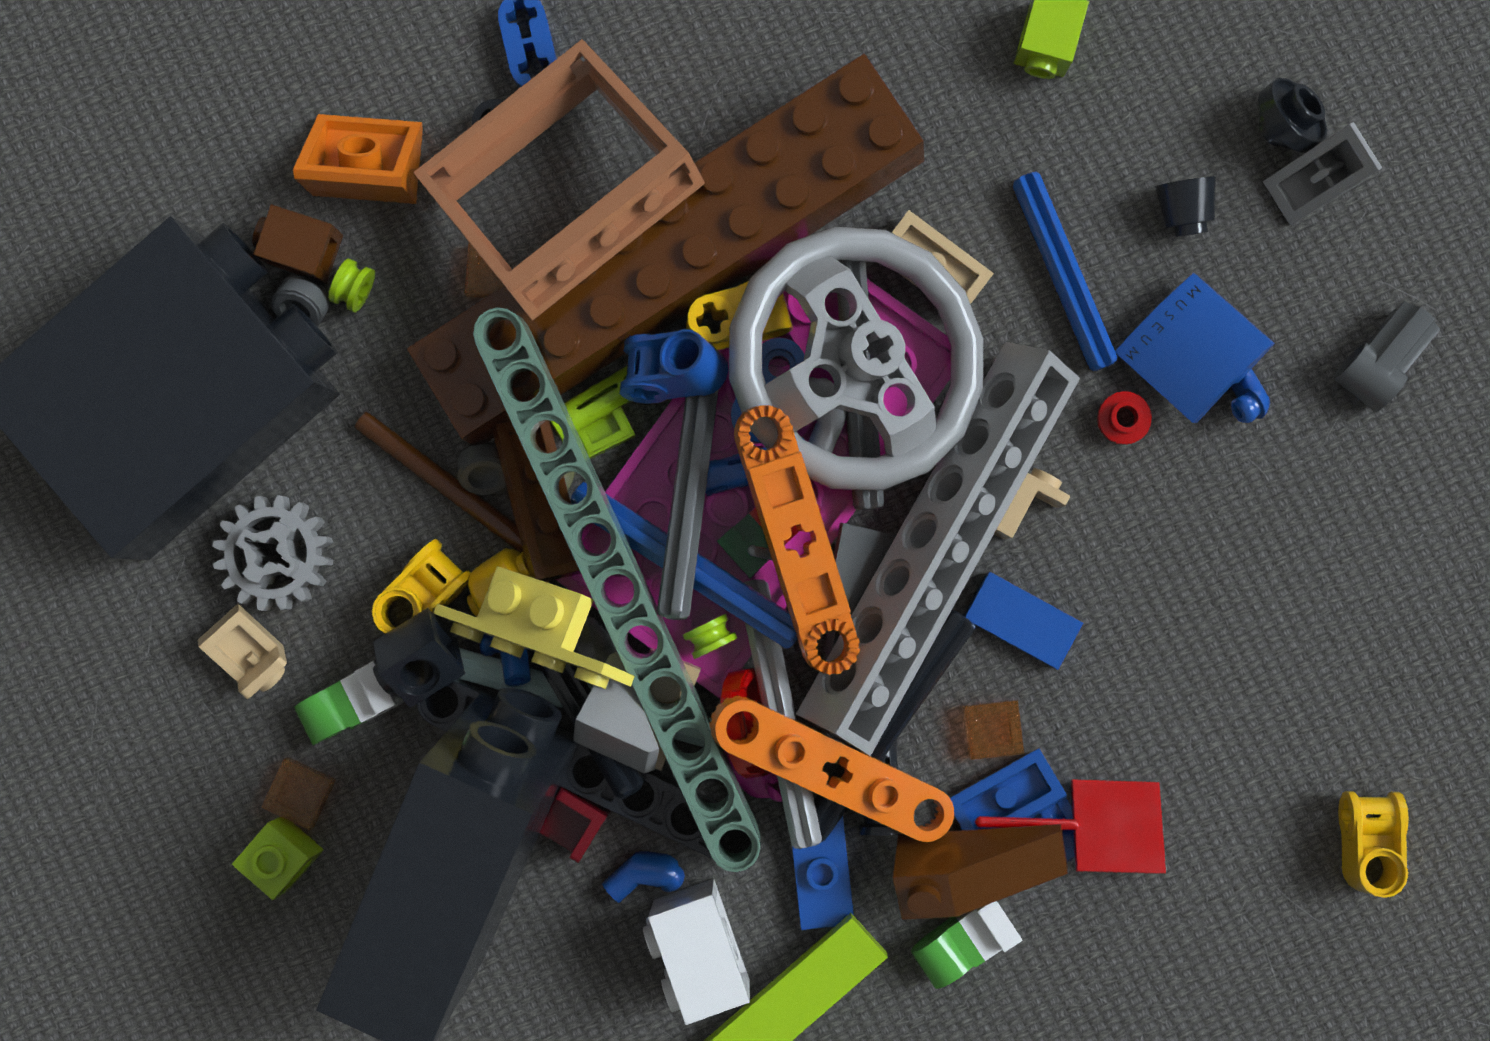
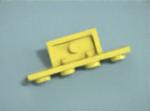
(534, 617)

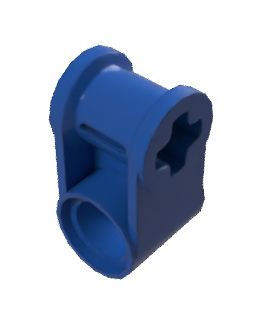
(671, 367)

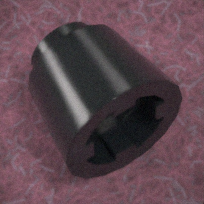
(1188, 204)

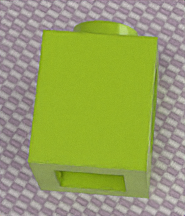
(1050, 37)
(277, 857)

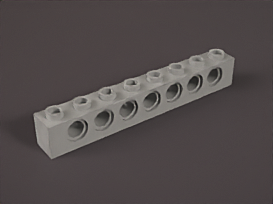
(940, 545)

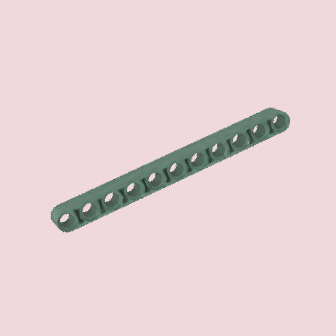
(665, 660)

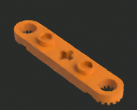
(784, 500)
(801, 752)

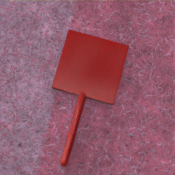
(1113, 826)

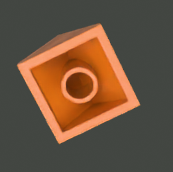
(361, 159)

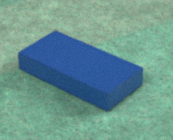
(1023, 620)

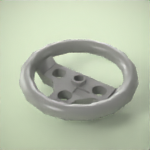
(809, 272)

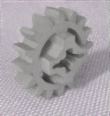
(286, 536)

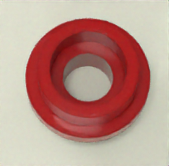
(1108, 421)

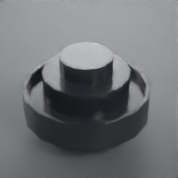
(1291, 115)

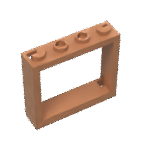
(600, 229)

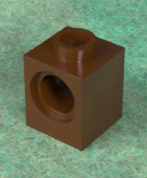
(296, 243)

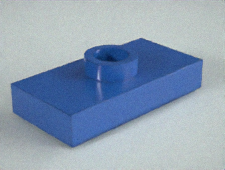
(823, 881)

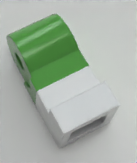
(345, 705)
(964, 943)

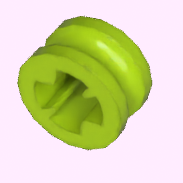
(351, 285)
(709, 636)

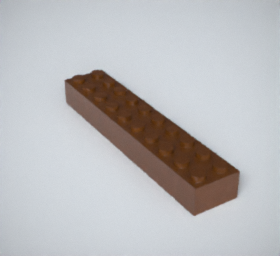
(757, 196)

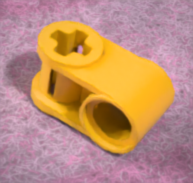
(723, 307)
(422, 585)
(1372, 838)

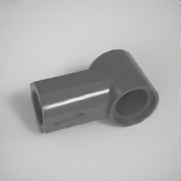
(1378, 368)

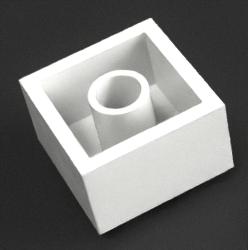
(699, 952)

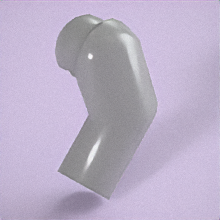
(830, 424)

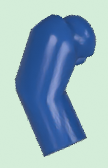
(1251, 399)
(515, 669)
(644, 869)

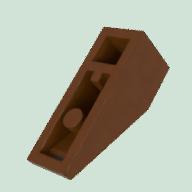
(974, 868)

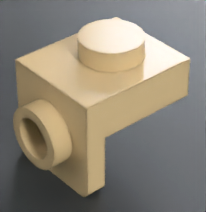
(1038, 485)
(245, 651)

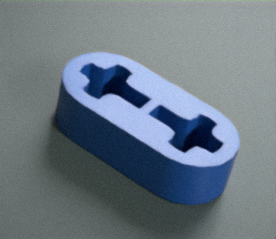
(517, 46)

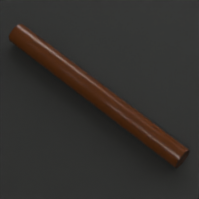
(439, 479)

